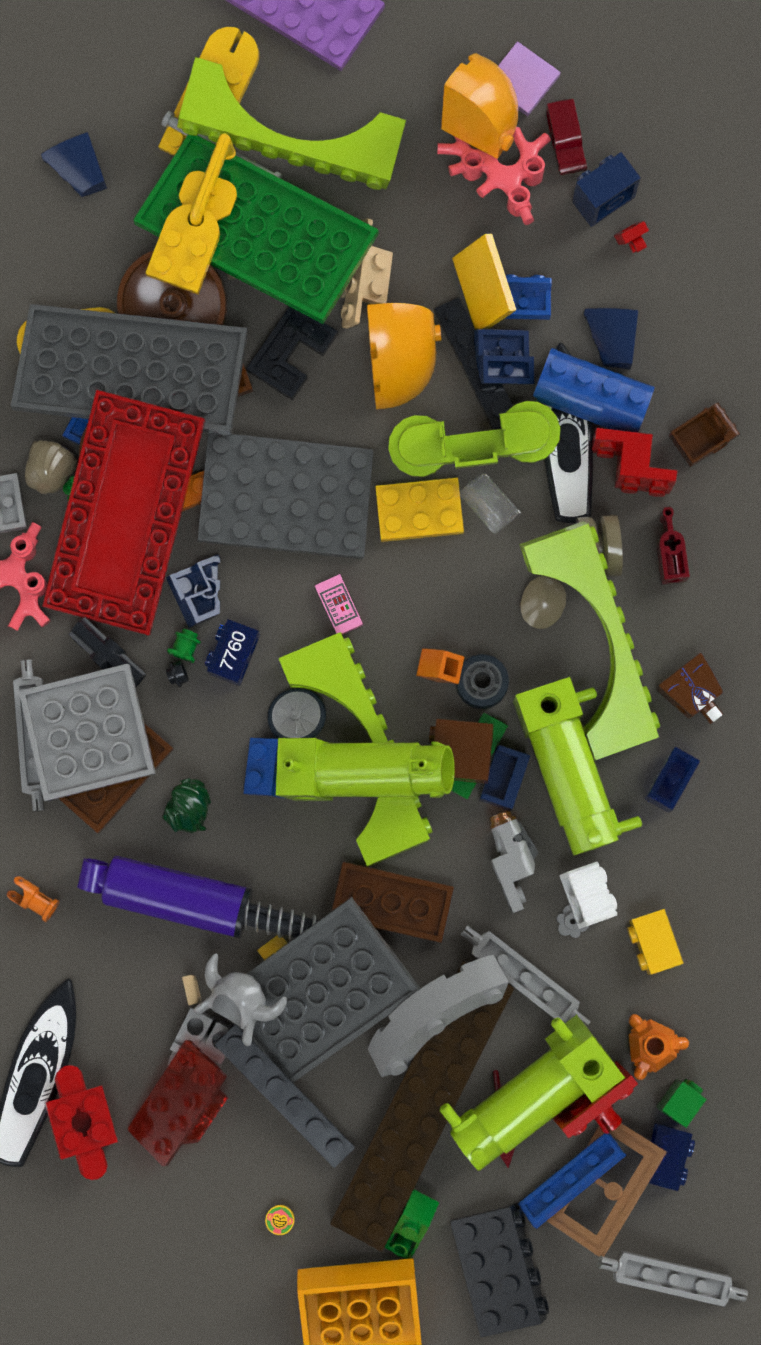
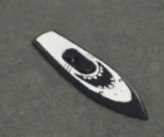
(571, 466)
(31, 1077)

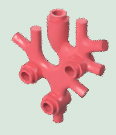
(499, 176)
(14, 574)

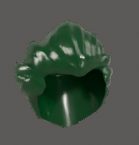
(188, 806)

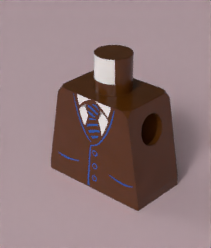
(693, 690)

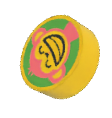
(280, 1219)

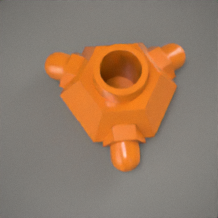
(652, 1045)

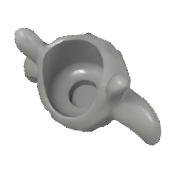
(238, 999)

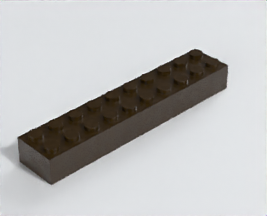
(413, 1126)

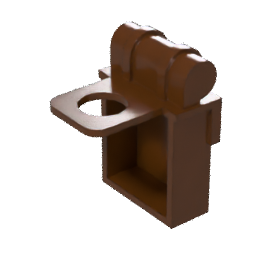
(704, 434)

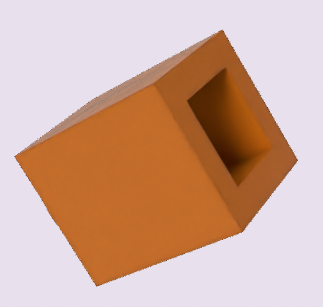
(440, 666)

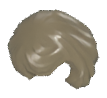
(49, 466)

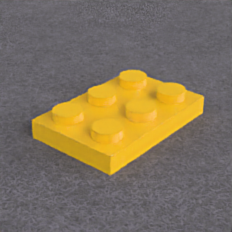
(419, 509)

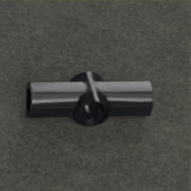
(103, 649)

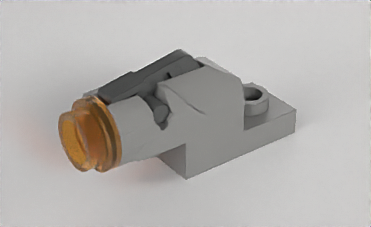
(516, 857)

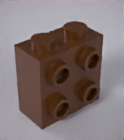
(470, 747)

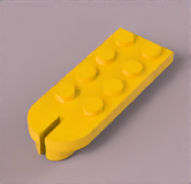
(237, 69)

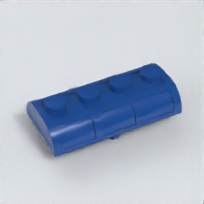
(592, 392)

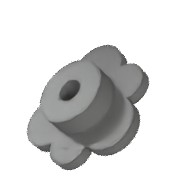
(565, 927)

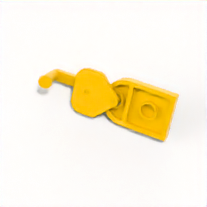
(186, 249)

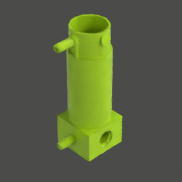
(569, 765)
(323, 770)
(535, 1095)

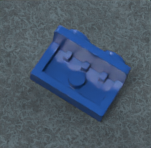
(530, 297)
(261, 767)

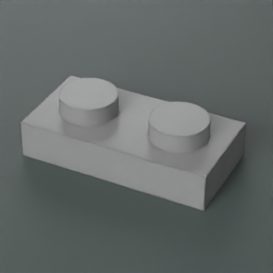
(11, 504)

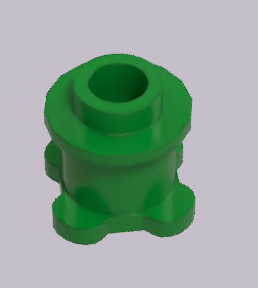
(184, 645)

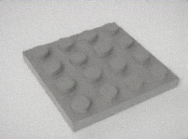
(87, 732)

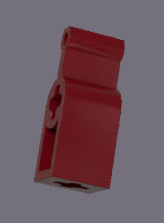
(566, 136)
(672, 564)

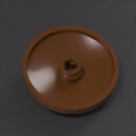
(156, 299)

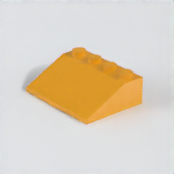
(359, 1304)

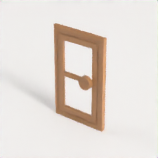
(627, 1199)

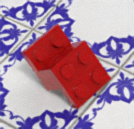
(633, 462)

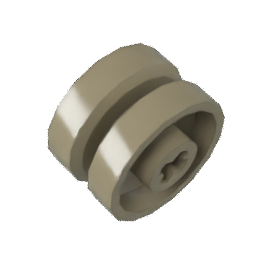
(609, 542)

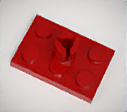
(577, 1115)

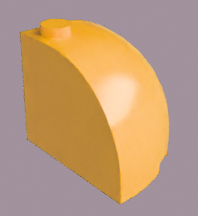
(480, 106)
(401, 351)

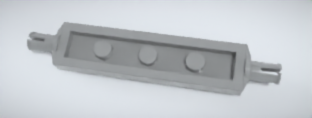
(29, 776)
(526, 977)
(672, 1278)

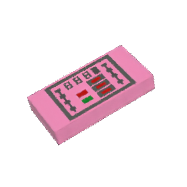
(338, 605)

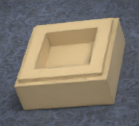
(192, 989)

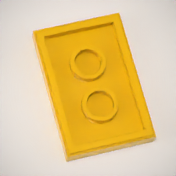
(484, 283)

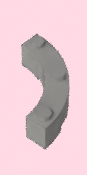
(432, 1009)

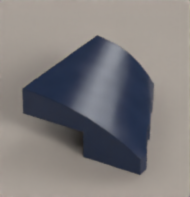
(77, 164)
(613, 334)
(197, 591)

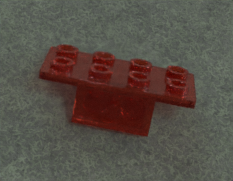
(180, 1104)

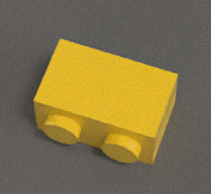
(655, 942)

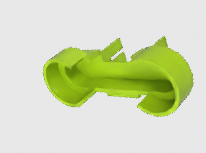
(526, 434)

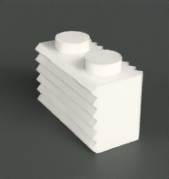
(589, 894)

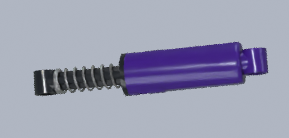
(185, 898)

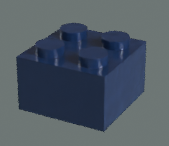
(605, 188)

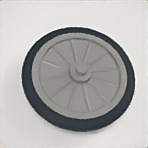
(296, 714)

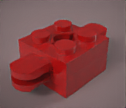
(81, 1122)

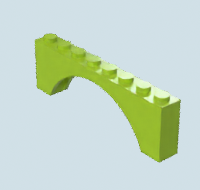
(360, 156)
(331, 672)
(624, 711)

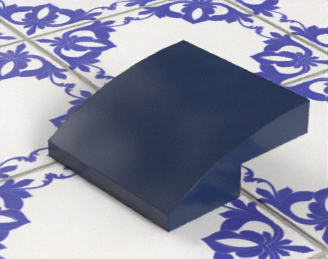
(503, 356)

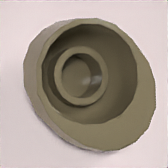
(543, 602)

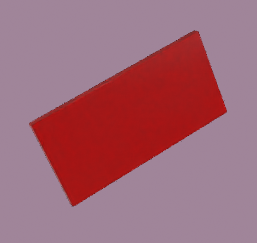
(123, 512)

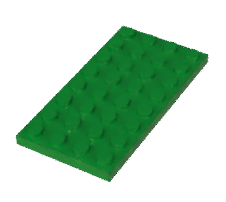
(275, 234)

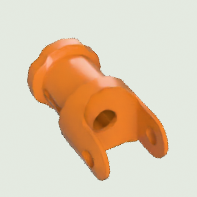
(33, 899)

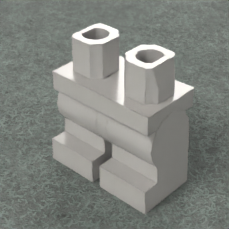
(195, 1029)

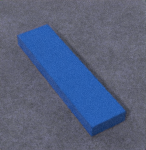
(571, 1180)

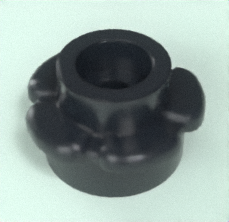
(177, 673)

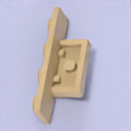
(368, 284)

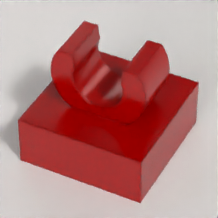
(633, 236)

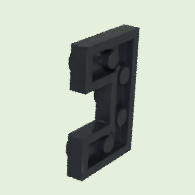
(271, 360)

